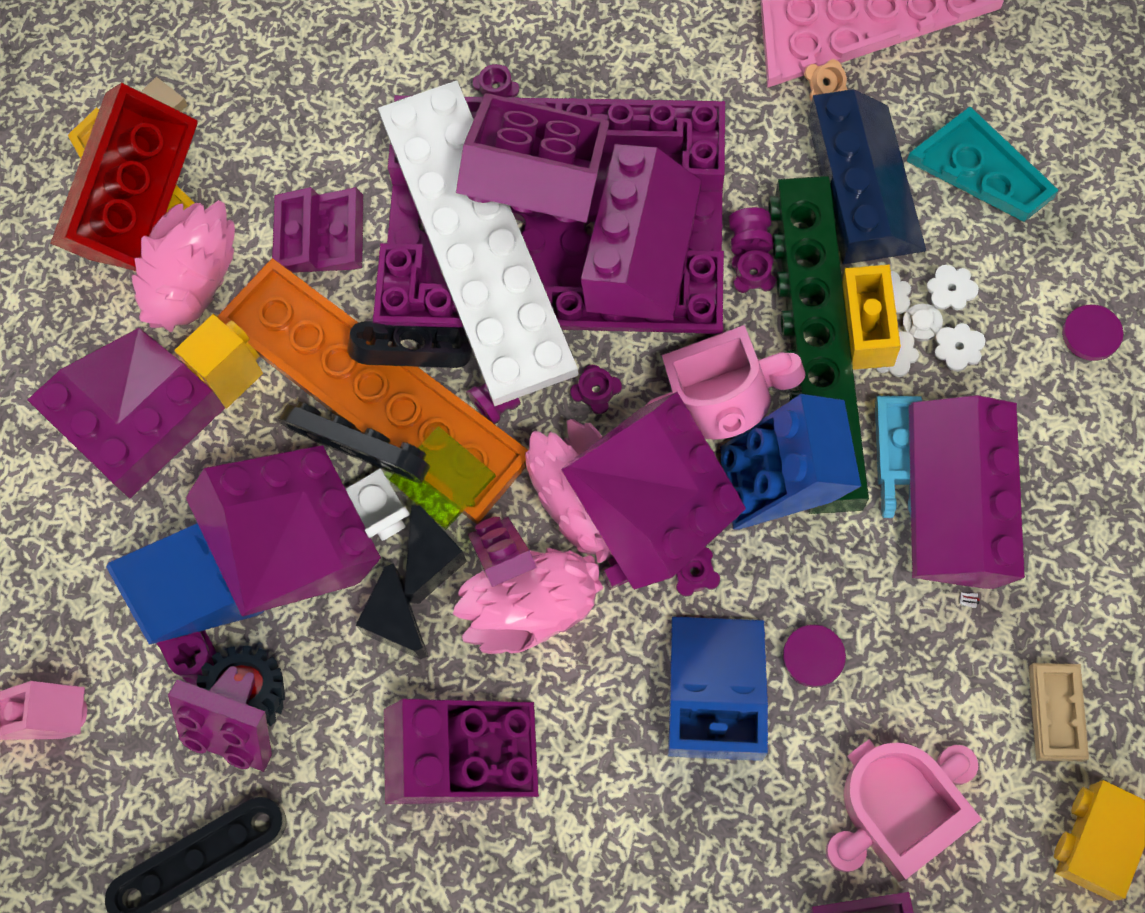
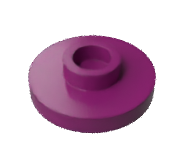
(1092, 332)
(814, 656)

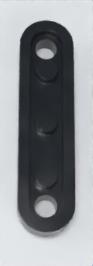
(368, 446)
(197, 858)

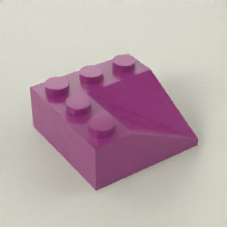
(532, 158)
(128, 408)
(654, 491)
(281, 528)

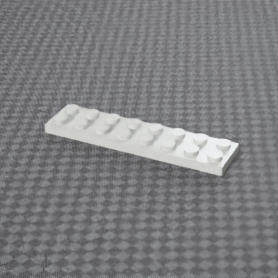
(477, 250)

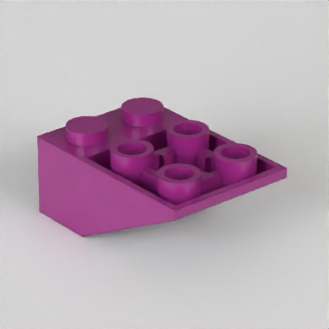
(459, 751)

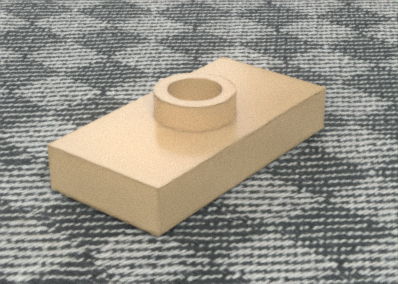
(1058, 712)

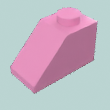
(41, 711)

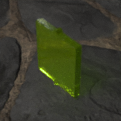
(451, 482)

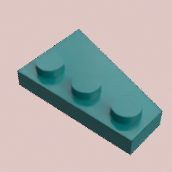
(985, 165)

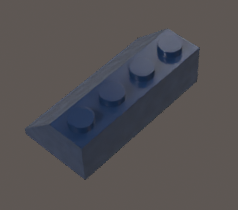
(866, 177)

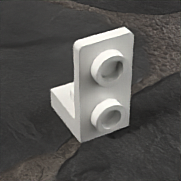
(378, 505)

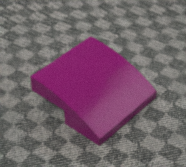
(318, 230)

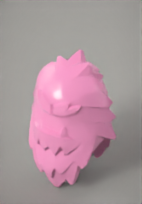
(183, 264)
(544, 465)
(530, 605)

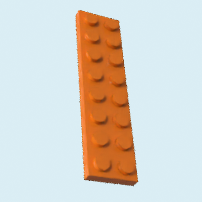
(308, 344)

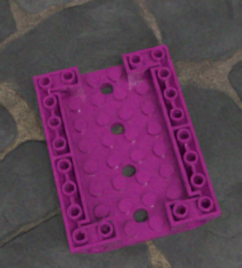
(688, 131)

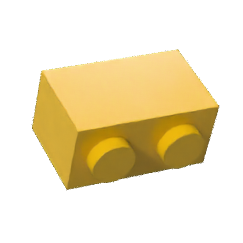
(871, 316)
(221, 358)
(1104, 840)

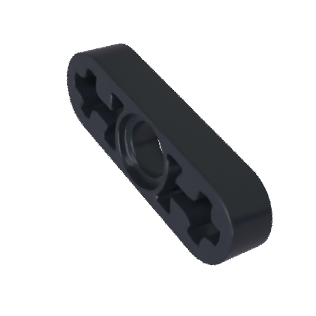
(380, 353)

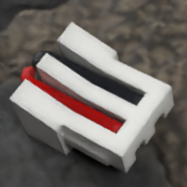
(969, 599)

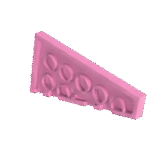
(823, 30)

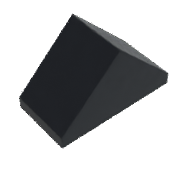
(430, 556)
(390, 616)

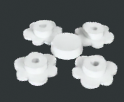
(925, 321)

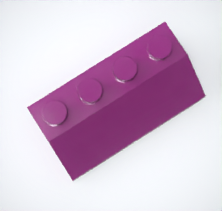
(640, 235)
(965, 492)

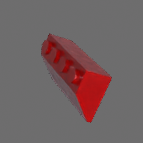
(124, 177)

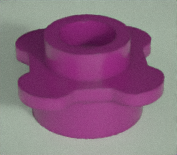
(493, 75)
(753, 260)
(592, 377)
(706, 577)

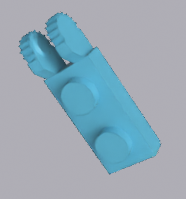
(893, 448)

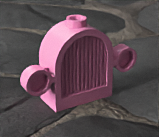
(727, 383)
(903, 806)

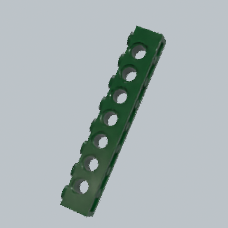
(810, 203)

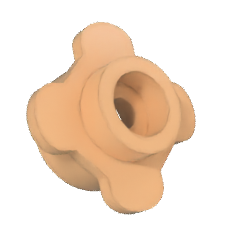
(832, 72)

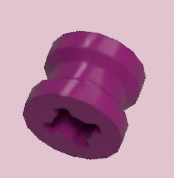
(750, 230)
(483, 403)

